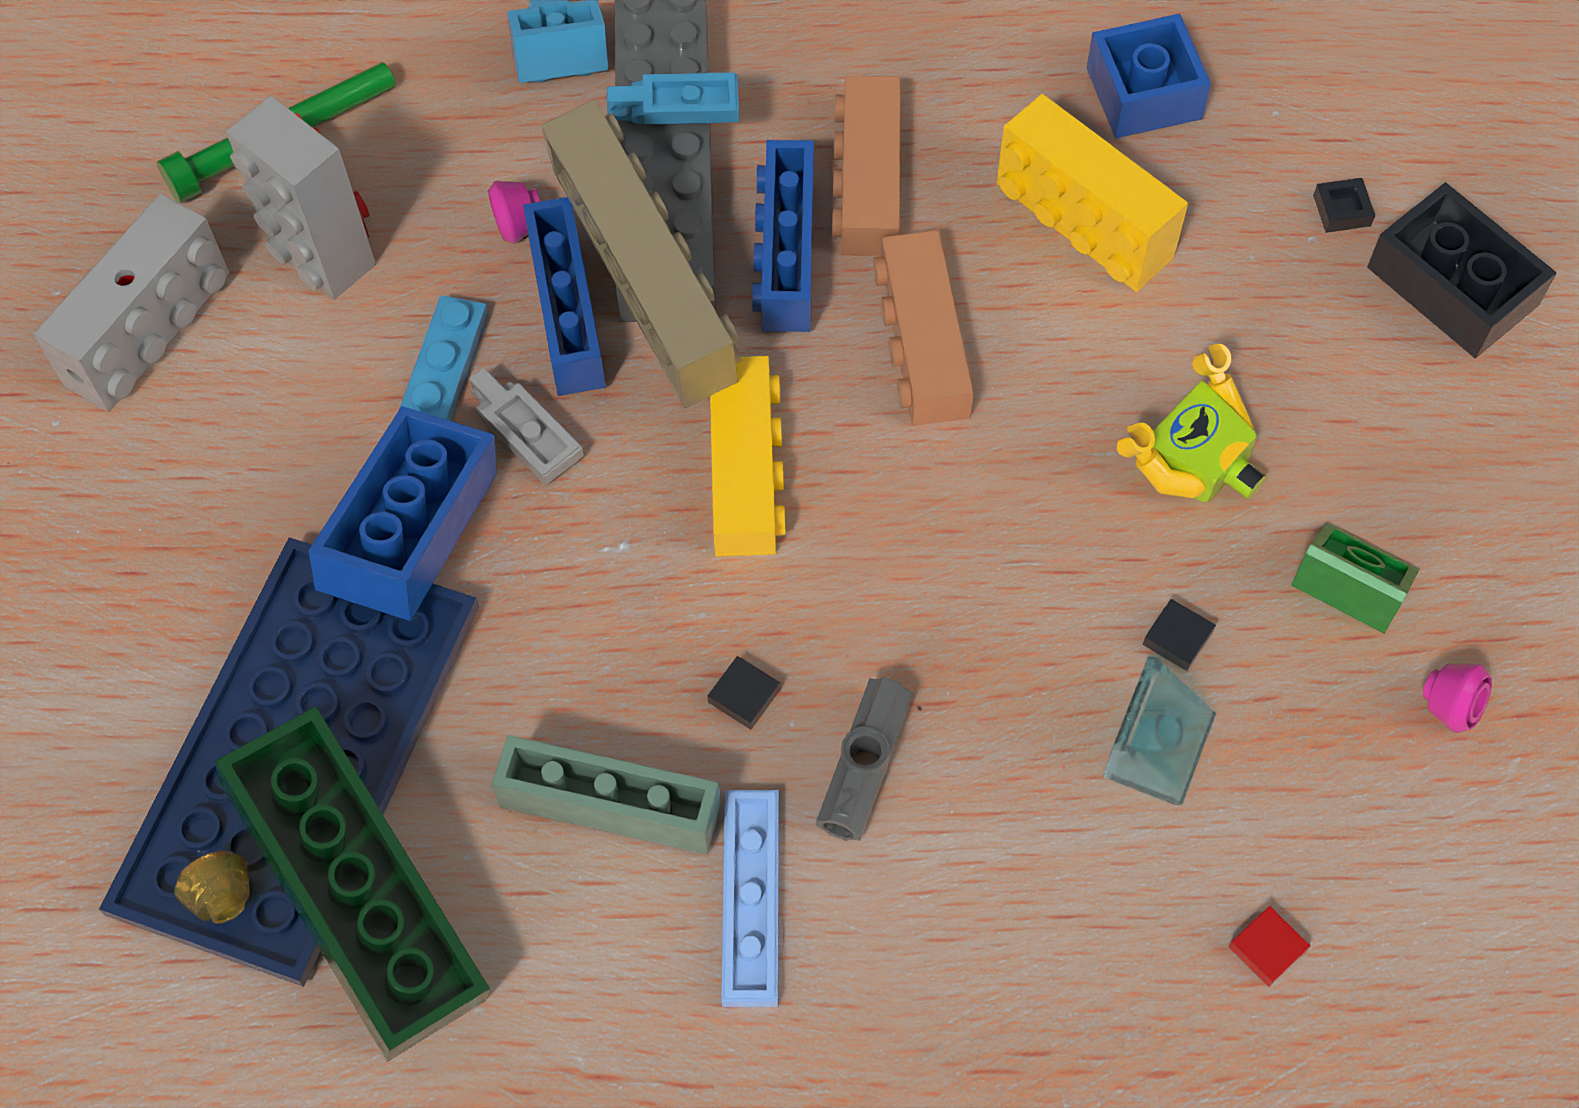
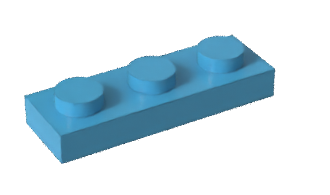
(446, 357)

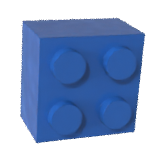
(1147, 75)

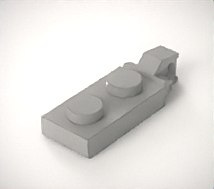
(525, 427)

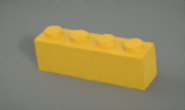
(743, 462)

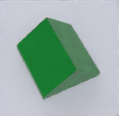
(1354, 577)

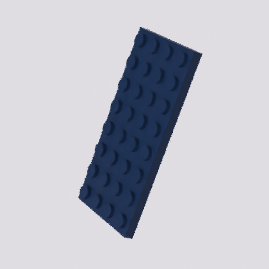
(296, 651)

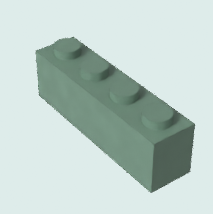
(607, 794)

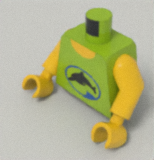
(1201, 440)

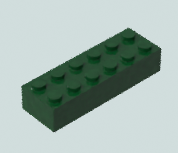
(352, 883)

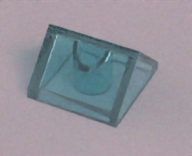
(1160, 736)

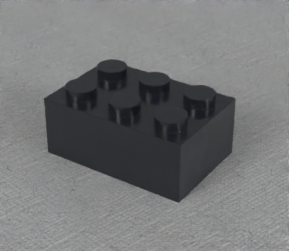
(1460, 269)

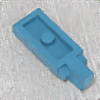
(677, 99)

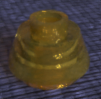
(214, 886)

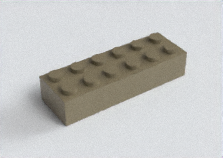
(642, 253)

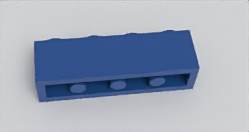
(564, 296)

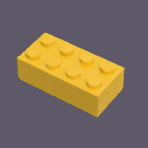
(1090, 192)

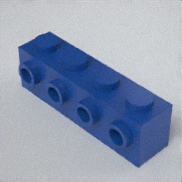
(787, 236)

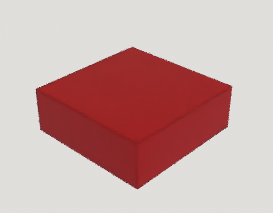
(1269, 946)

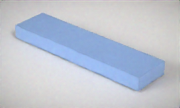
(750, 899)

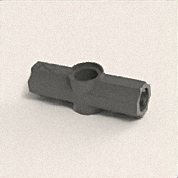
(856, 785)

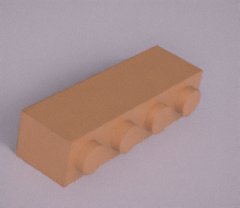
(870, 163)
(925, 328)

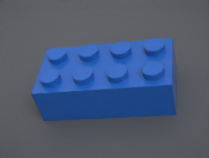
(404, 513)

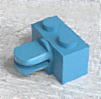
(557, 39)

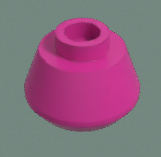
(507, 207)
(1458, 695)

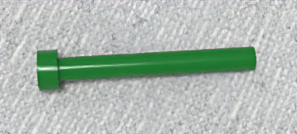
(185, 174)

